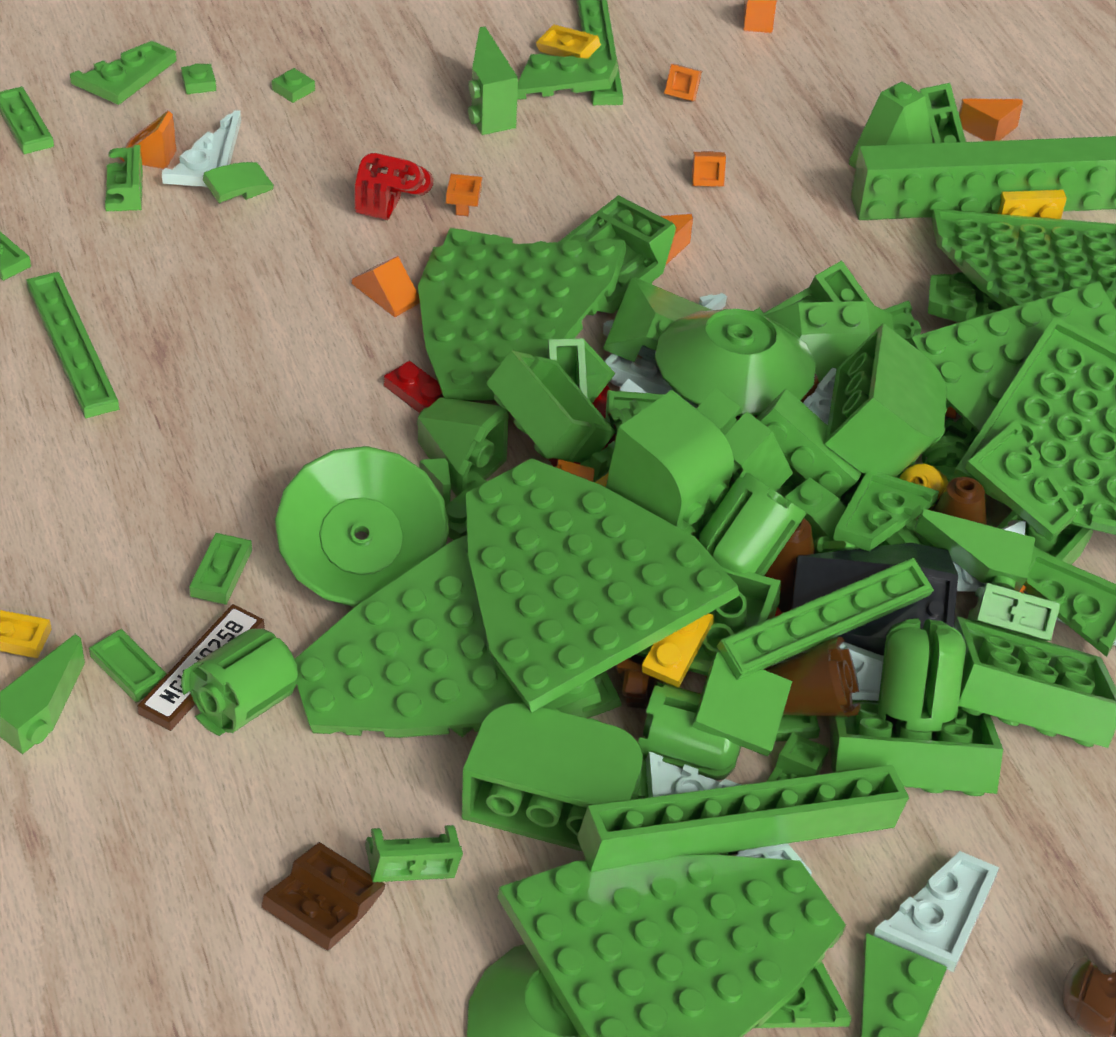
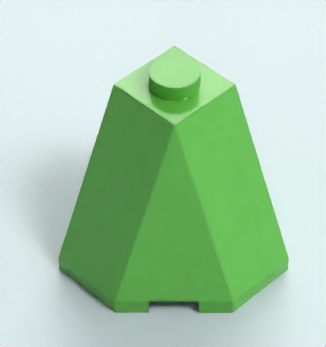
(896, 120)
(467, 435)

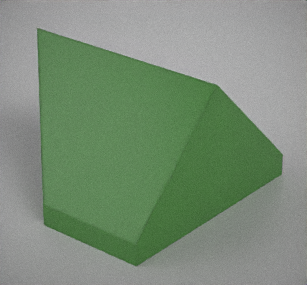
(581, 365)

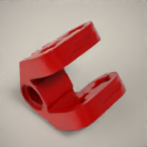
(382, 191)

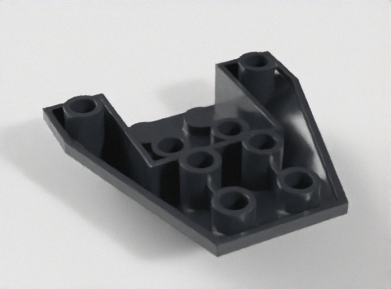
(830, 571)

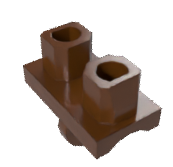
(636, 684)

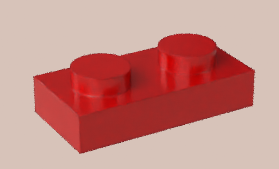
(413, 386)

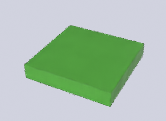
(742, 709)

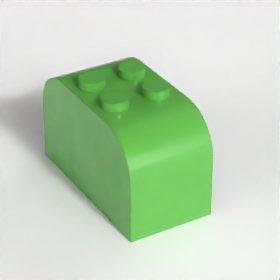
(886, 405)
(672, 463)
(544, 770)

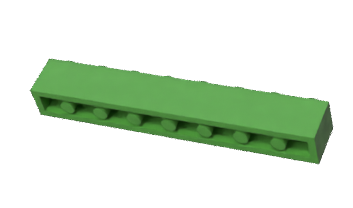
(741, 817)

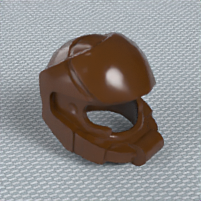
(1091, 998)

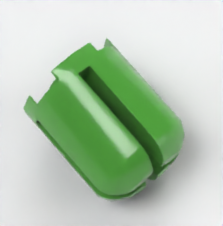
(750, 526)
(922, 674)
(240, 680)
(671, 735)

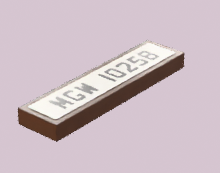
(166, 701)

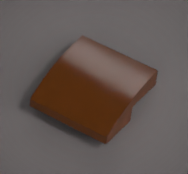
(323, 896)

